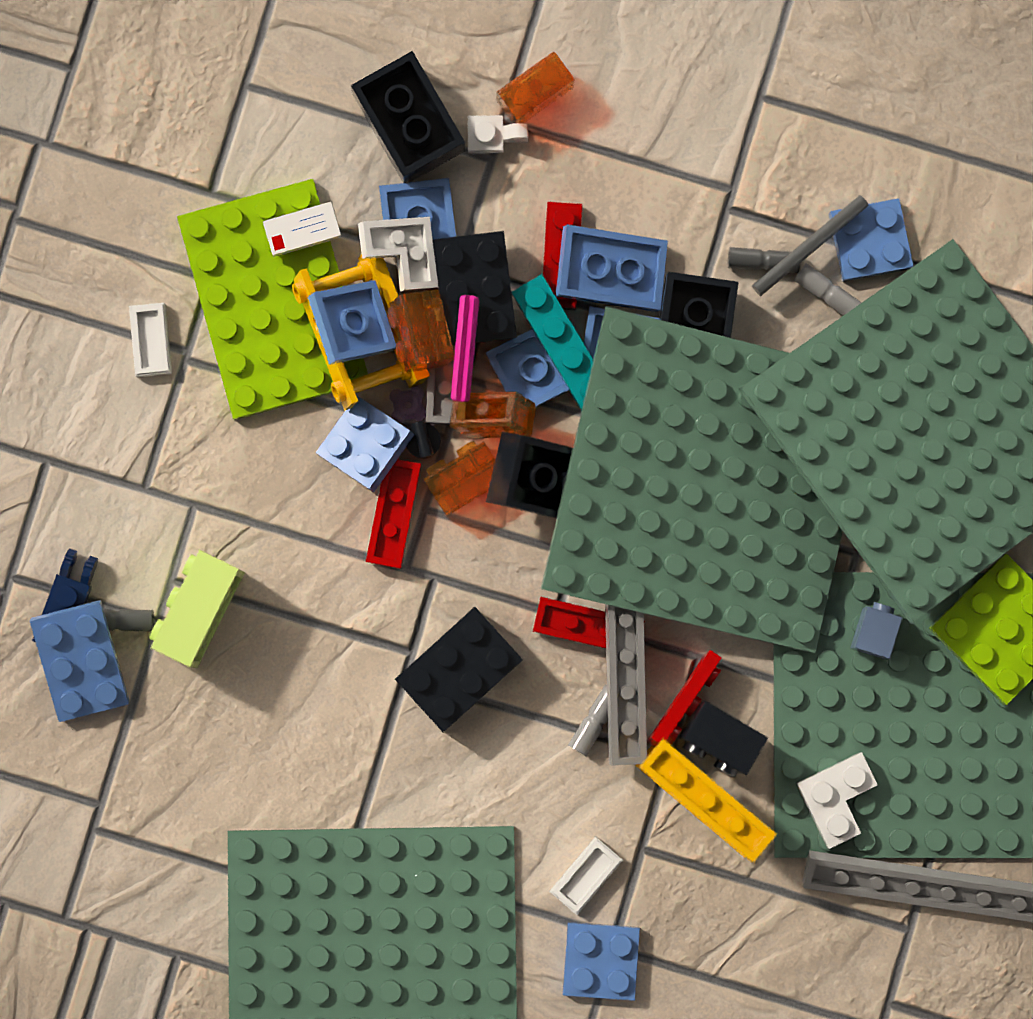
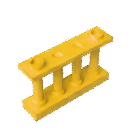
(367, 270)
(706, 800)

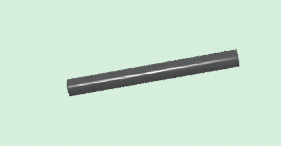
(810, 245)

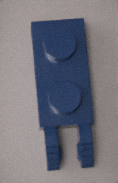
(69, 592)

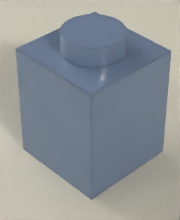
(876, 631)

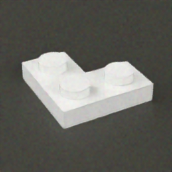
(407, 241)
(827, 796)

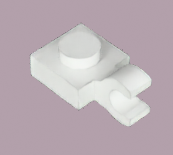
(488, 134)

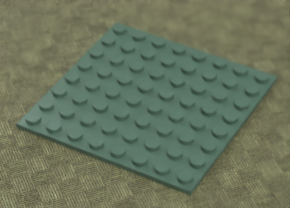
(914, 427)
(686, 495)
(937, 741)
(372, 923)

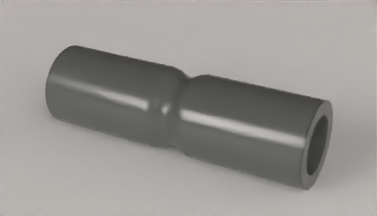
(756, 259)
(130, 620)

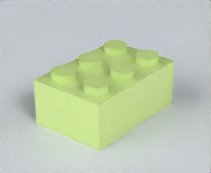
(196, 609)

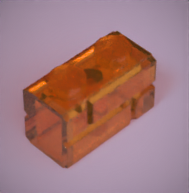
(535, 89)
(421, 331)
(493, 413)
(461, 479)

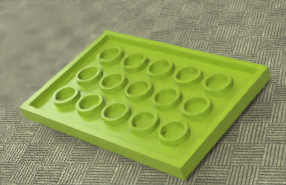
(249, 303)

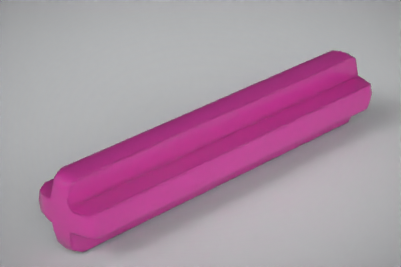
(464, 348)

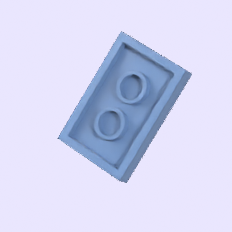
(611, 268)
(79, 661)

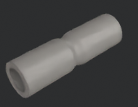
(825, 289)
(591, 725)

